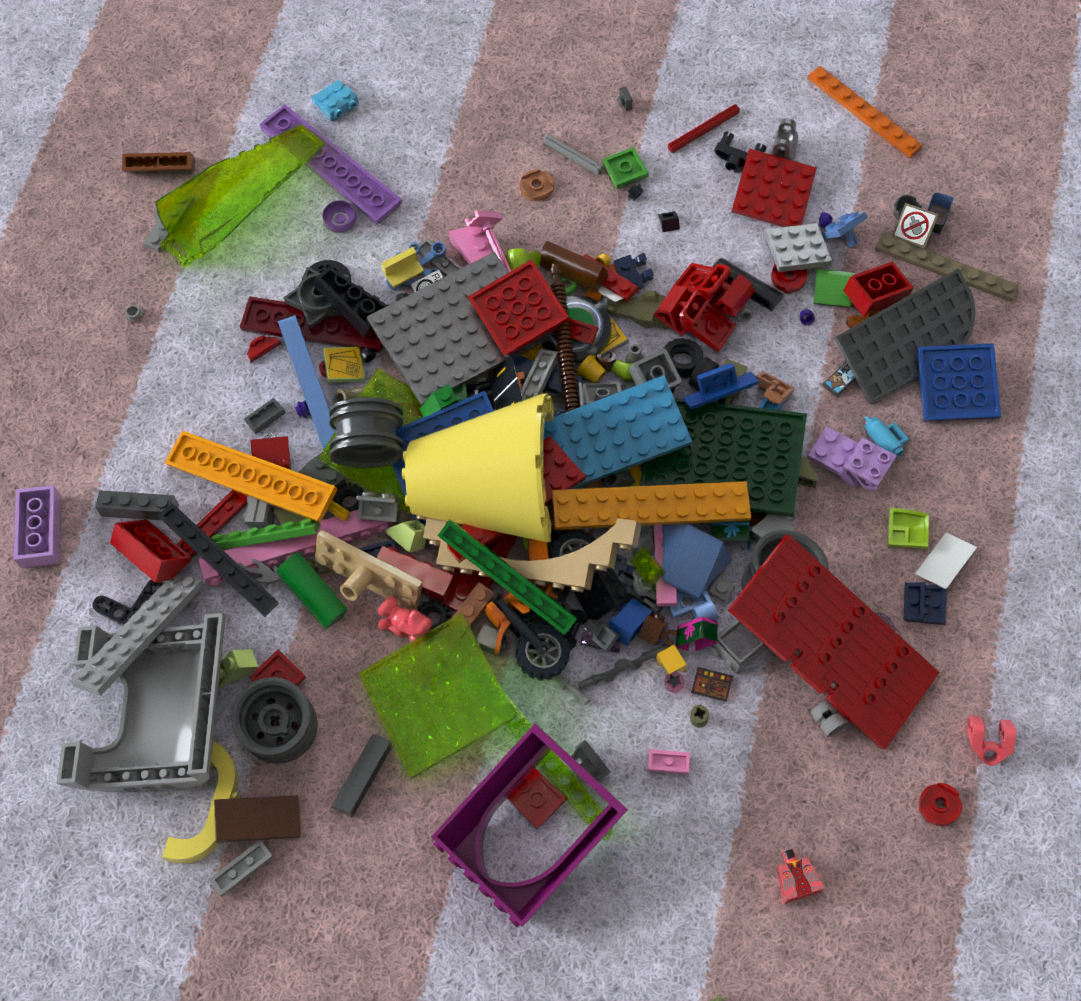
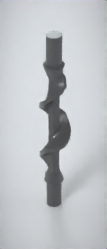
(621, 665)

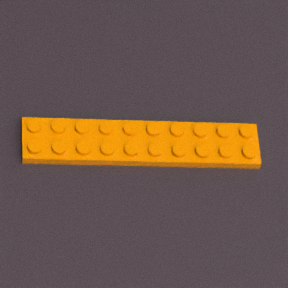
(251, 476)
(651, 505)

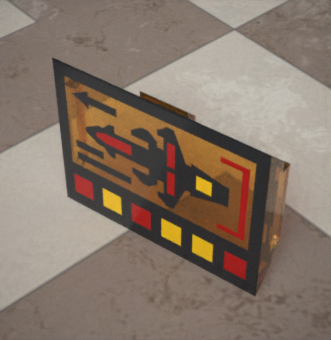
(712, 684)

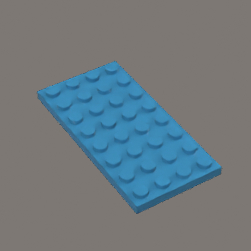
(621, 430)

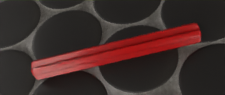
(703, 128)

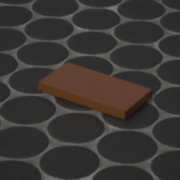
(256, 818)

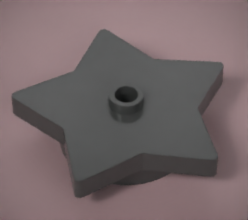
(310, 300)

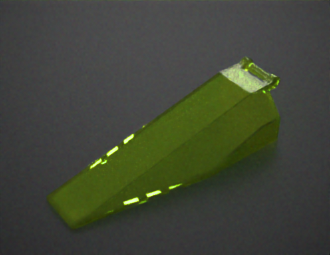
(224, 194)

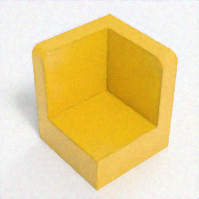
(671, 660)

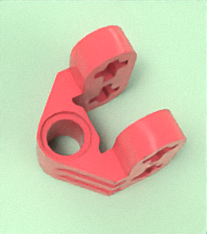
(1007, 738)

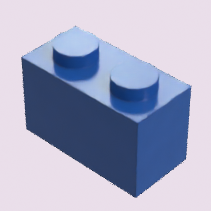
(629, 620)

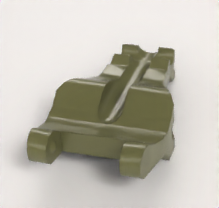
(639, 309)

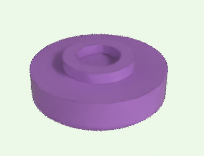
(339, 206)

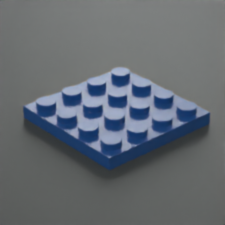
(959, 382)

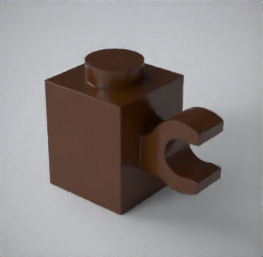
(654, 630)

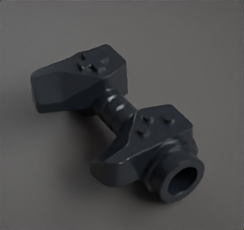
(582, 619)

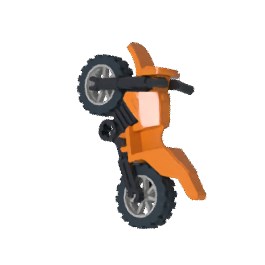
(514, 615)

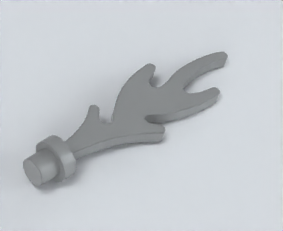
(268, 575)

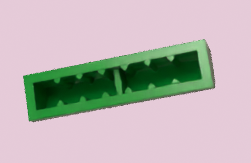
(311, 590)

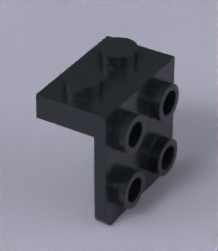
(604, 595)

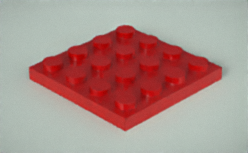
(773, 189)
(518, 308)

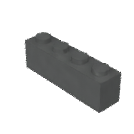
(133, 504)

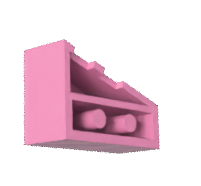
(470, 243)

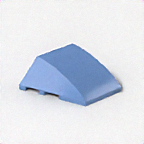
(692, 558)

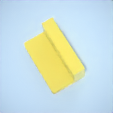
(402, 267)

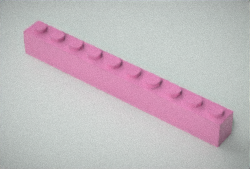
(278, 551)

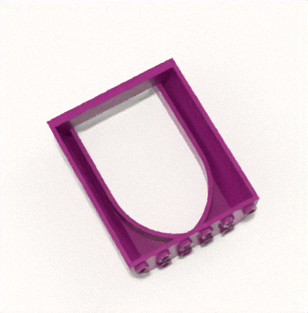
(465, 829)

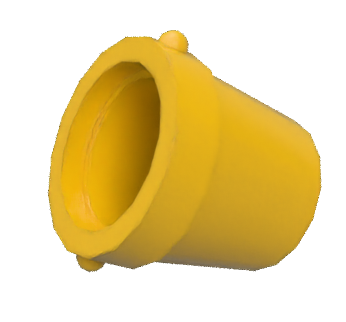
(591, 370)

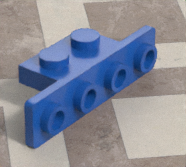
(719, 384)

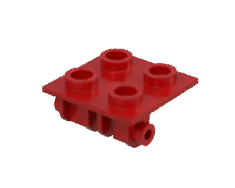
(272, 450)

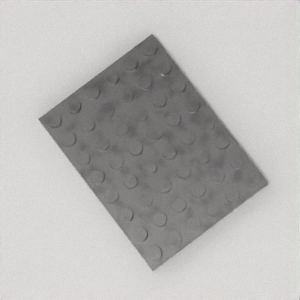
(439, 335)

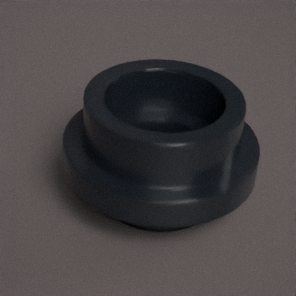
(635, 191)

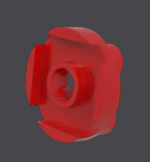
(787, 284)
(929, 809)

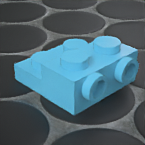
(335, 100)

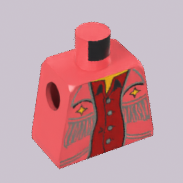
(797, 878)

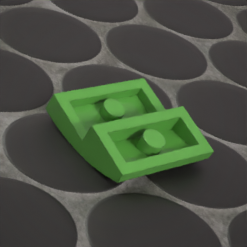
(830, 287)

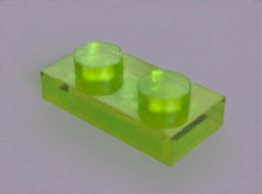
(647, 566)

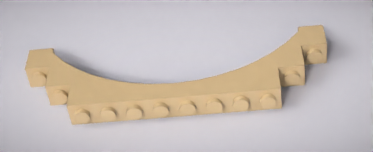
(568, 570)

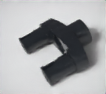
(734, 157)

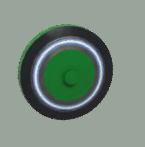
(590, 312)

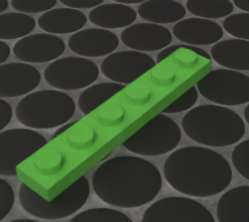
(266, 534)

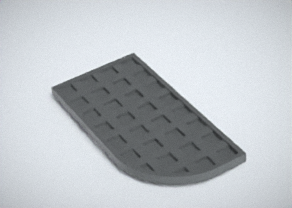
(886, 344)

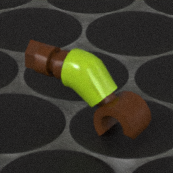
(618, 367)

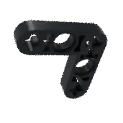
(114, 605)

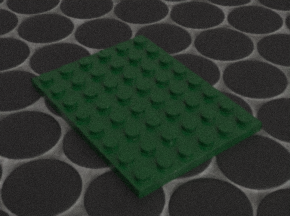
(737, 446)

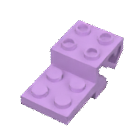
(852, 461)

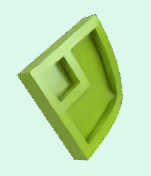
(908, 529)

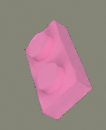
(669, 761)

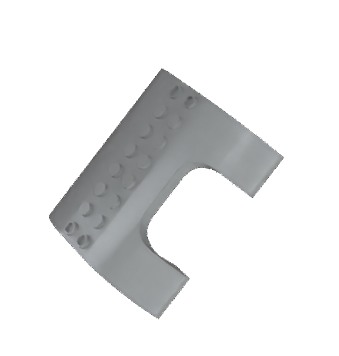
(164, 714)

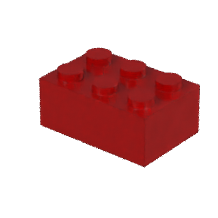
(877, 288)

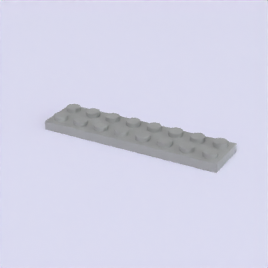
(137, 634)

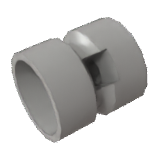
(833, 723)

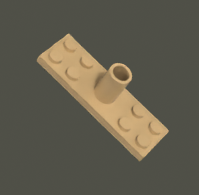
(366, 572)

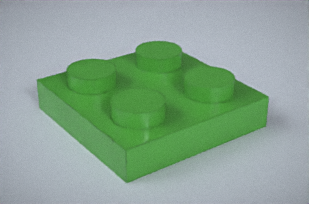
(625, 167)

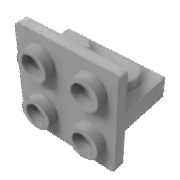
(378, 508)

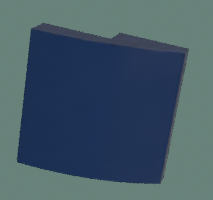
(925, 603)

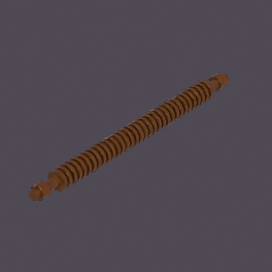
(564, 344)

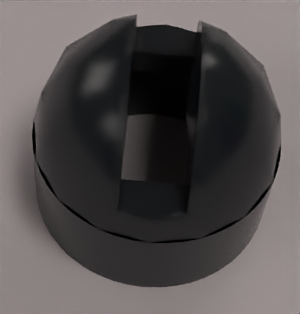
(367, 354)

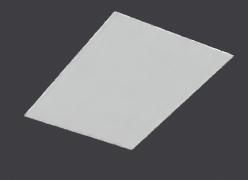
(945, 560)

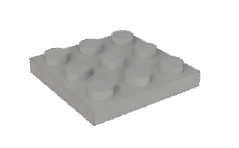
(798, 247)

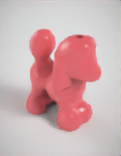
(402, 620)

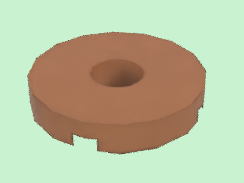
(536, 193)

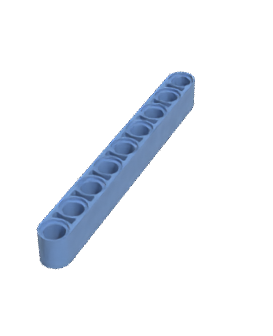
(307, 378)

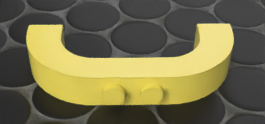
(203, 844)

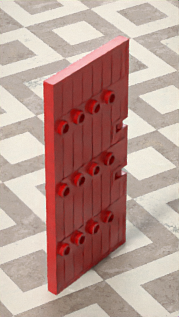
(839, 641)

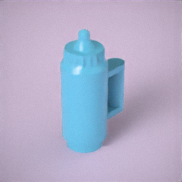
(884, 437)

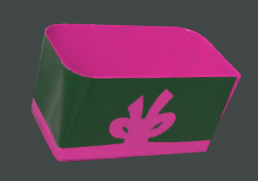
(700, 630)

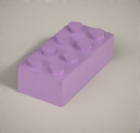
(37, 526)

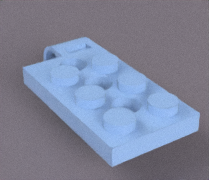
(701, 606)

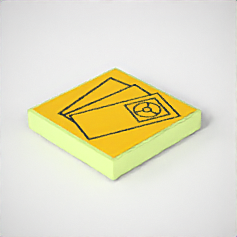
(343, 364)

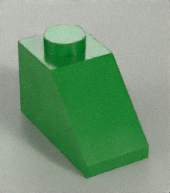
(439, 400)

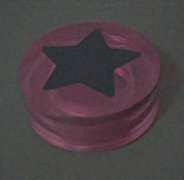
(674, 682)

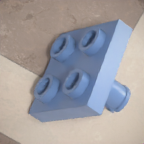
(844, 227)

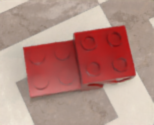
(713, 282)
(694, 315)

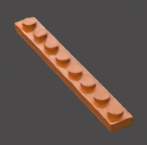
(865, 111)

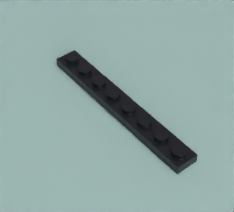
(218, 560)

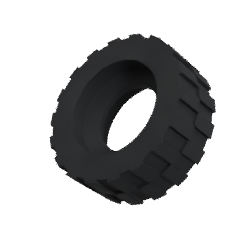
(688, 347)

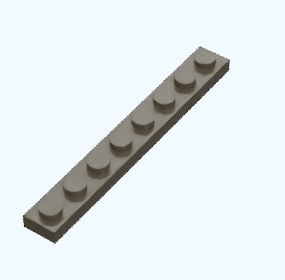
(943, 265)

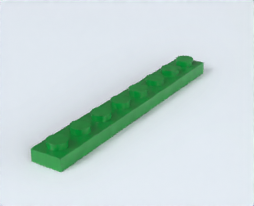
(507, 576)

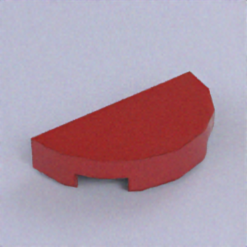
(261, 346)

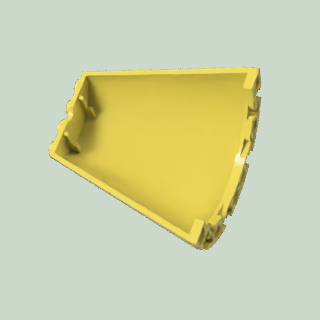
(485, 471)

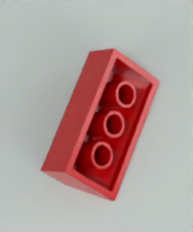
(149, 549)

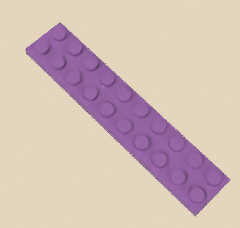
(339, 169)

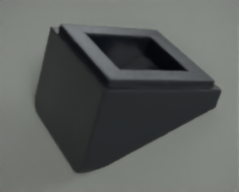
(669, 221)

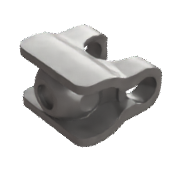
(785, 140)

